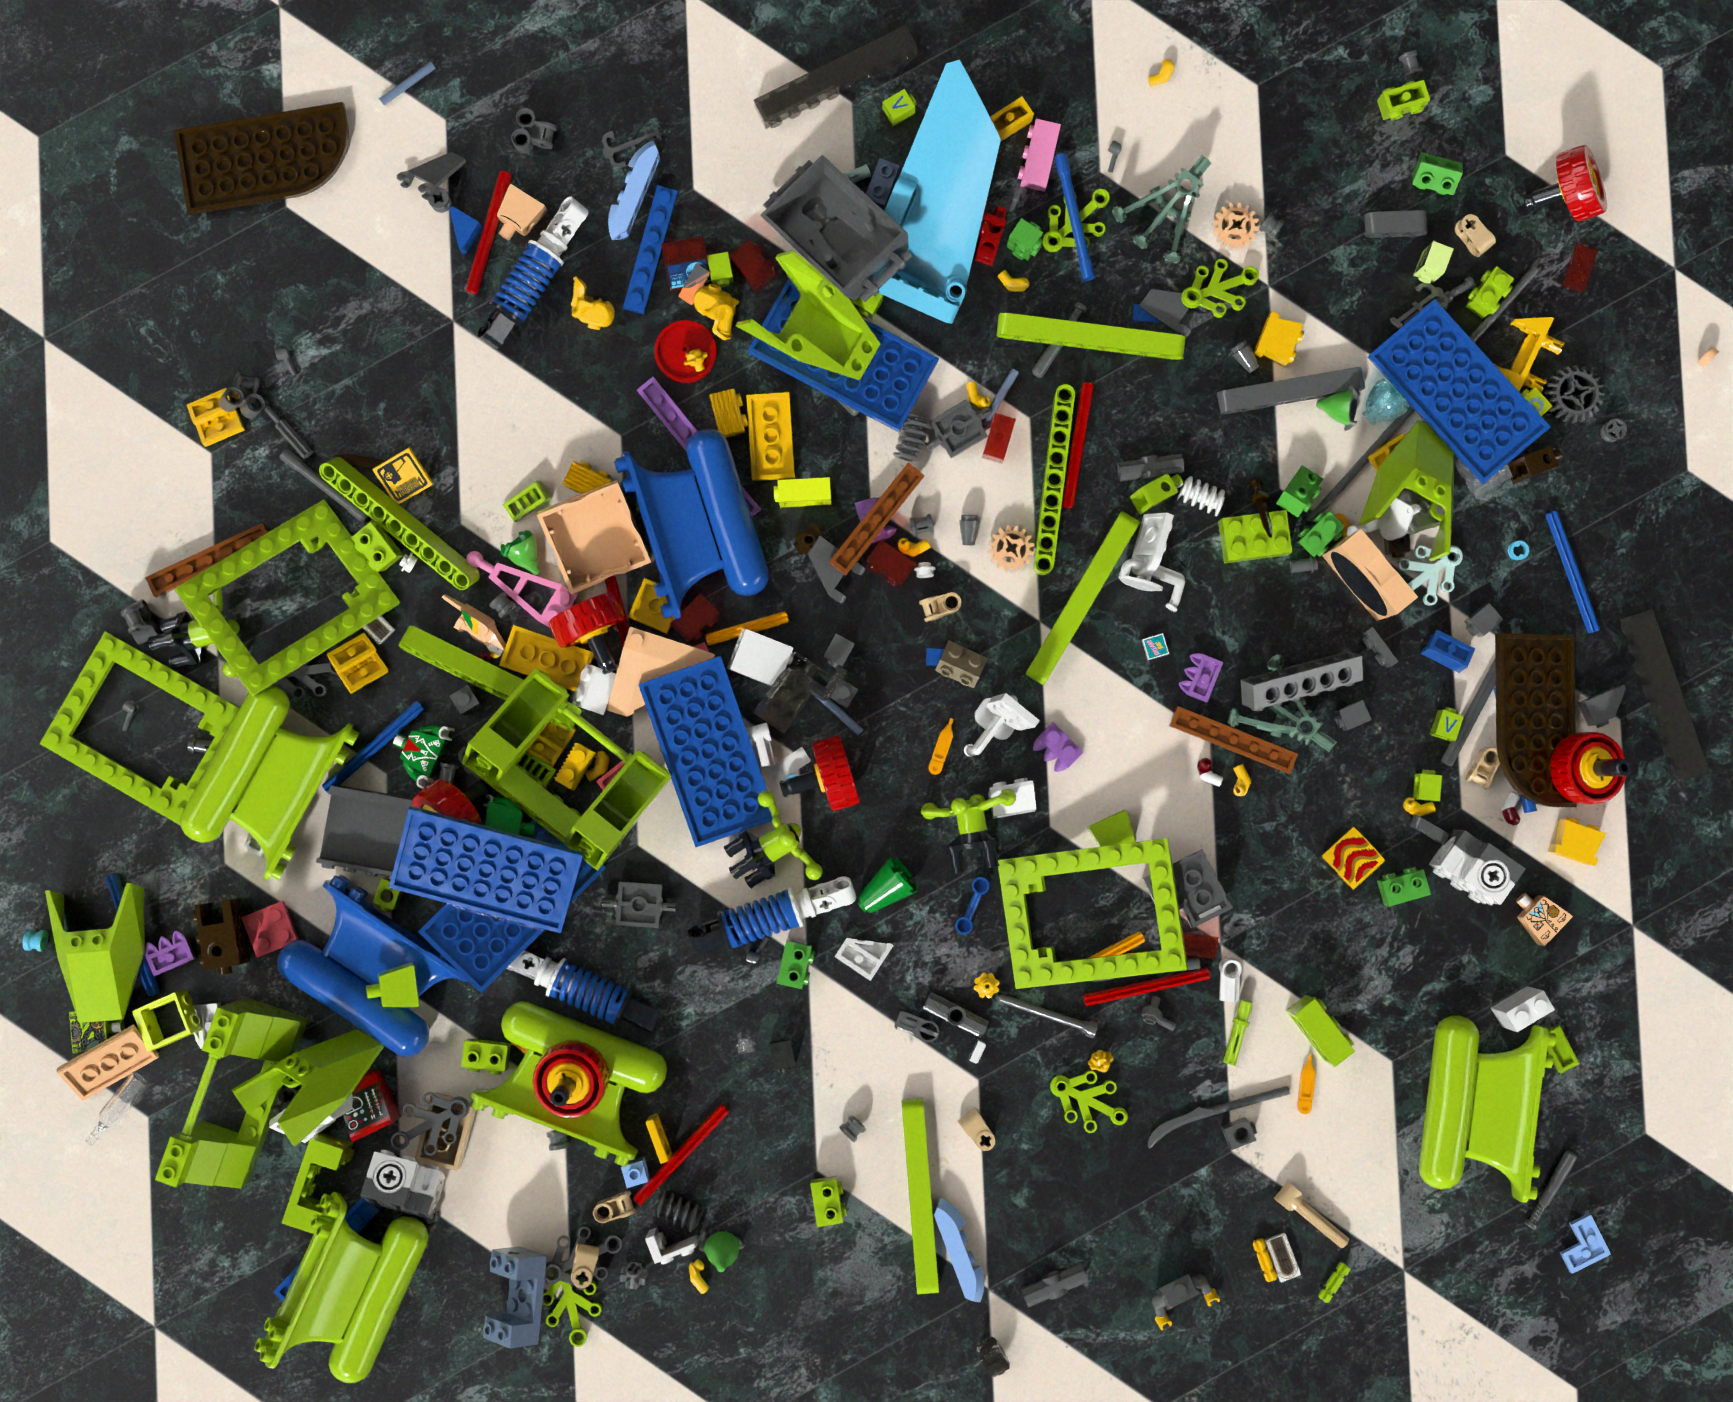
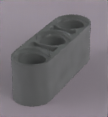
(1395, 224)

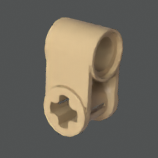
(1476, 237)
(938, 606)
(1483, 768)
(975, 1127)
(616, 1207)
(584, 1261)

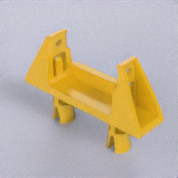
(1537, 337)

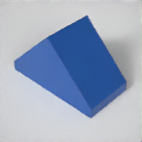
(465, 229)

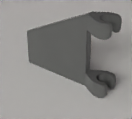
(432, 173)
(1168, 309)
(820, 555)

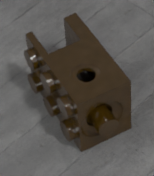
(221, 943)

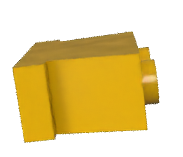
(1279, 339)
(1577, 841)

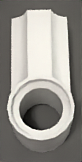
(760, 740)
(1229, 981)

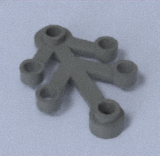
(302, 674)
(434, 1121)
(562, 1267)

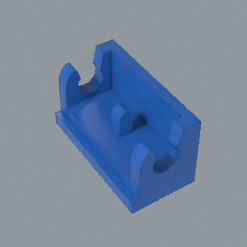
(1448, 651)

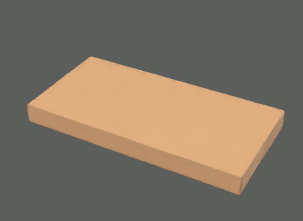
(106, 1063)

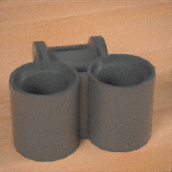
(536, 132)
(243, 392)
(140, 621)

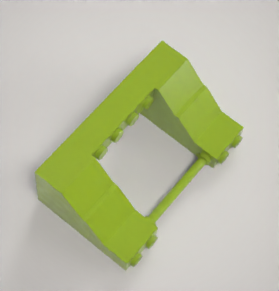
(510, 734)
(212, 1153)

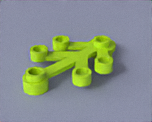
(1060, 235)
(1218, 289)
(1086, 1098)
(570, 1300)

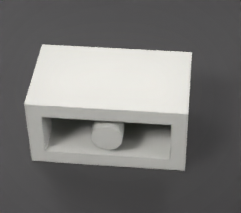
(594, 689)

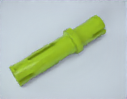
(1238, 1032)

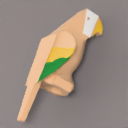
(479, 627)

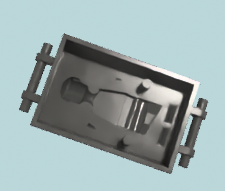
(838, 229)

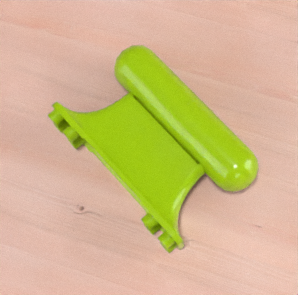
(262, 778)
(628, 1066)
(1483, 1107)
(345, 1291)

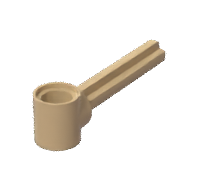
(1292, 1200)

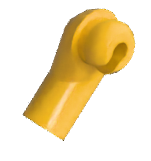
(975, 398)

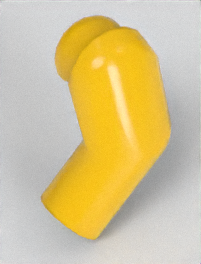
(1164, 75)
(1013, 284)
(911, 548)
(601, 766)
(1243, 781)
(1416, 808)
(695, 1277)

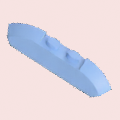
(630, 200)
(970, 1277)

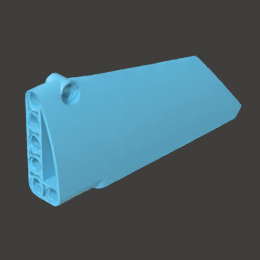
(943, 196)

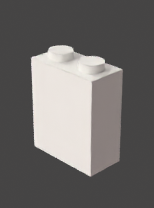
(759, 657)
(1522, 1008)

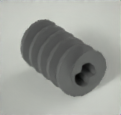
(911, 438)
(679, 1212)

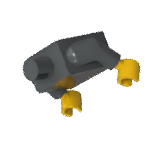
(1179, 1292)

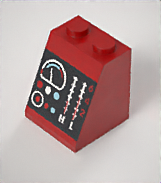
(371, 1106)

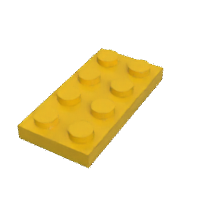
(770, 436)
(531, 650)

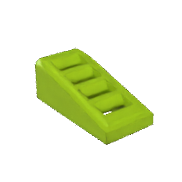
(543, 492)
(548, 777)

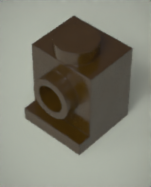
(1396, 550)

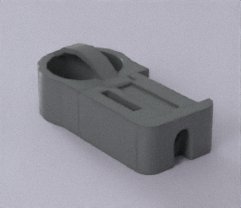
(913, 1024)

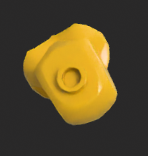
(718, 306)
(590, 311)

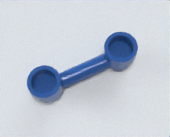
(964, 924)

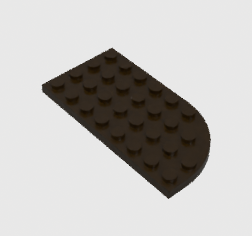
(261, 157)
(1533, 710)

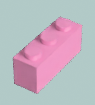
(1039, 154)

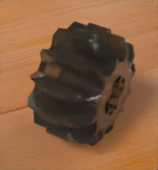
(993, 1357)

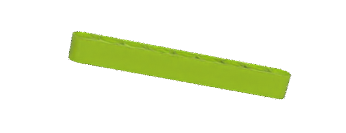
(1090, 336)
(1059, 470)
(399, 523)
(1082, 598)
(469, 668)
(920, 1196)

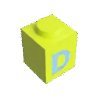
(1536, 400)

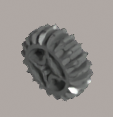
(1572, 385)

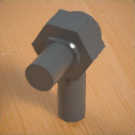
(1153, 1014)

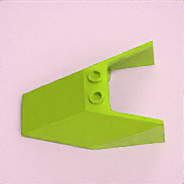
(822, 326)
(1425, 467)
(101, 963)
(327, 1079)

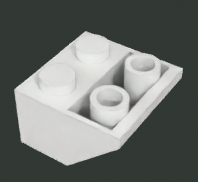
(1024, 802)

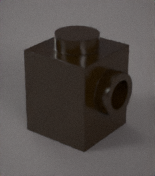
(807, 538)

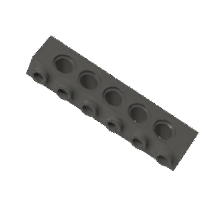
(1301, 680)

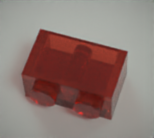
(752, 265)
(998, 438)
(890, 563)
(695, 619)

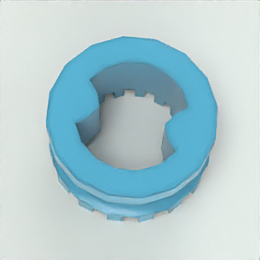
(1519, 556)

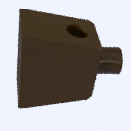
(1534, 464)

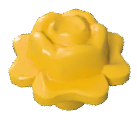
(696, 358)
(986, 985)
(1100, 1061)

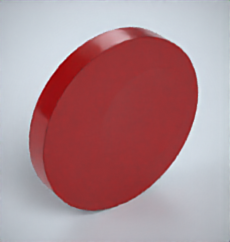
(676, 342)

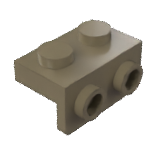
(961, 664)

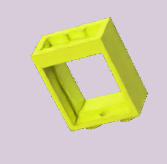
(803, 492)
(146, 1019)

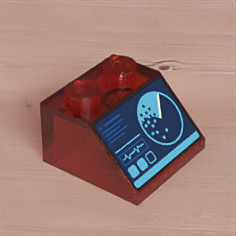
(681, 258)

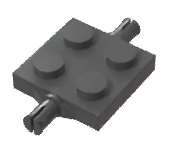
(958, 429)
(639, 904)

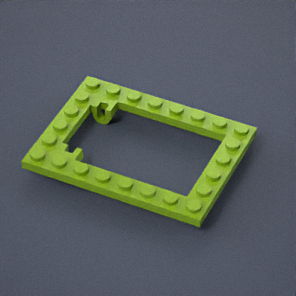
(365, 604)
(59, 739)
(1027, 874)

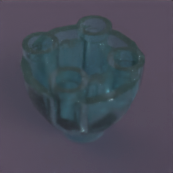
(1383, 404)

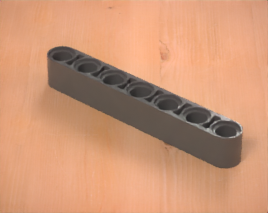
(1289, 390)

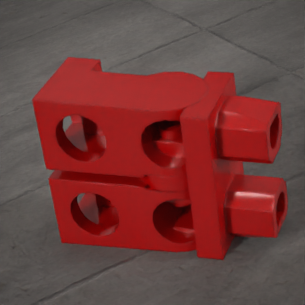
(990, 234)

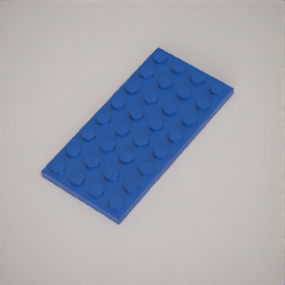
(885, 389)
(1458, 392)
(706, 750)
(485, 869)
(486, 944)

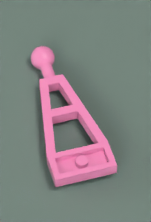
(559, 602)

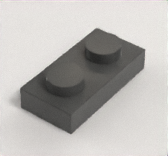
(1383, 653)

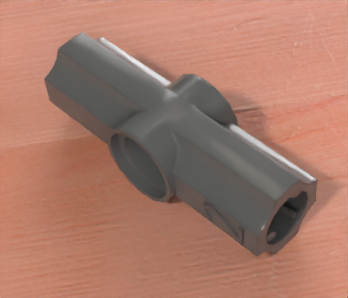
(1150, 467)
(969, 1021)
(1054, 1285)

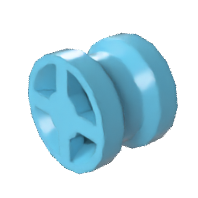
(35, 940)

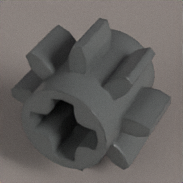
(633, 1275)

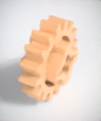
(1238, 233)
(1016, 558)

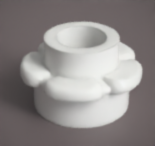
(408, 562)
(924, 570)

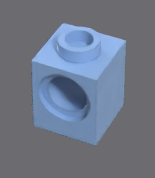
(636, 1172)

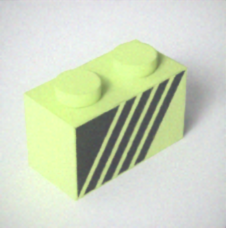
(1433, 262)

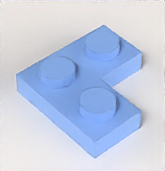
(1590, 1246)

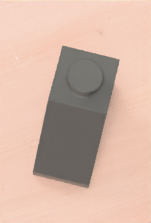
(1602, 706)

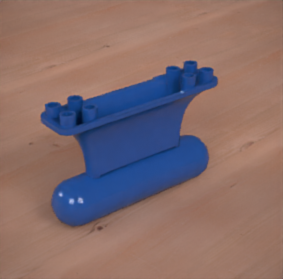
(697, 521)
(357, 950)

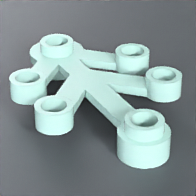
(1431, 571)

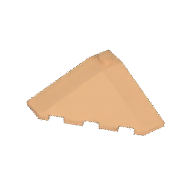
(646, 658)

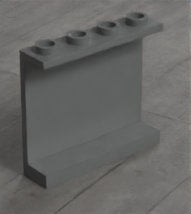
(363, 830)

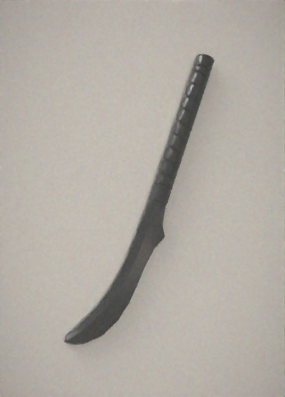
(1203, 1112)

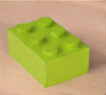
(1246, 539)
(1321, 1030)

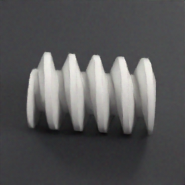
(1202, 495)

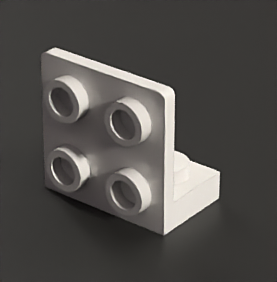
(665, 1254)

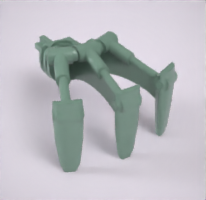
(1167, 207)
(1284, 713)

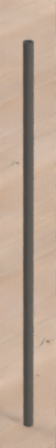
(1399, 421)

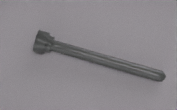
(1087, 1027)

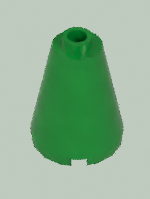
(887, 886)

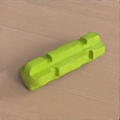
(1334, 1282)

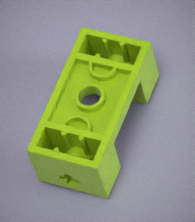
(321, 1151)

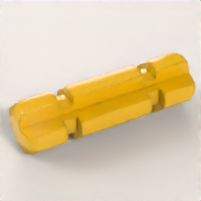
(1265, 1260)

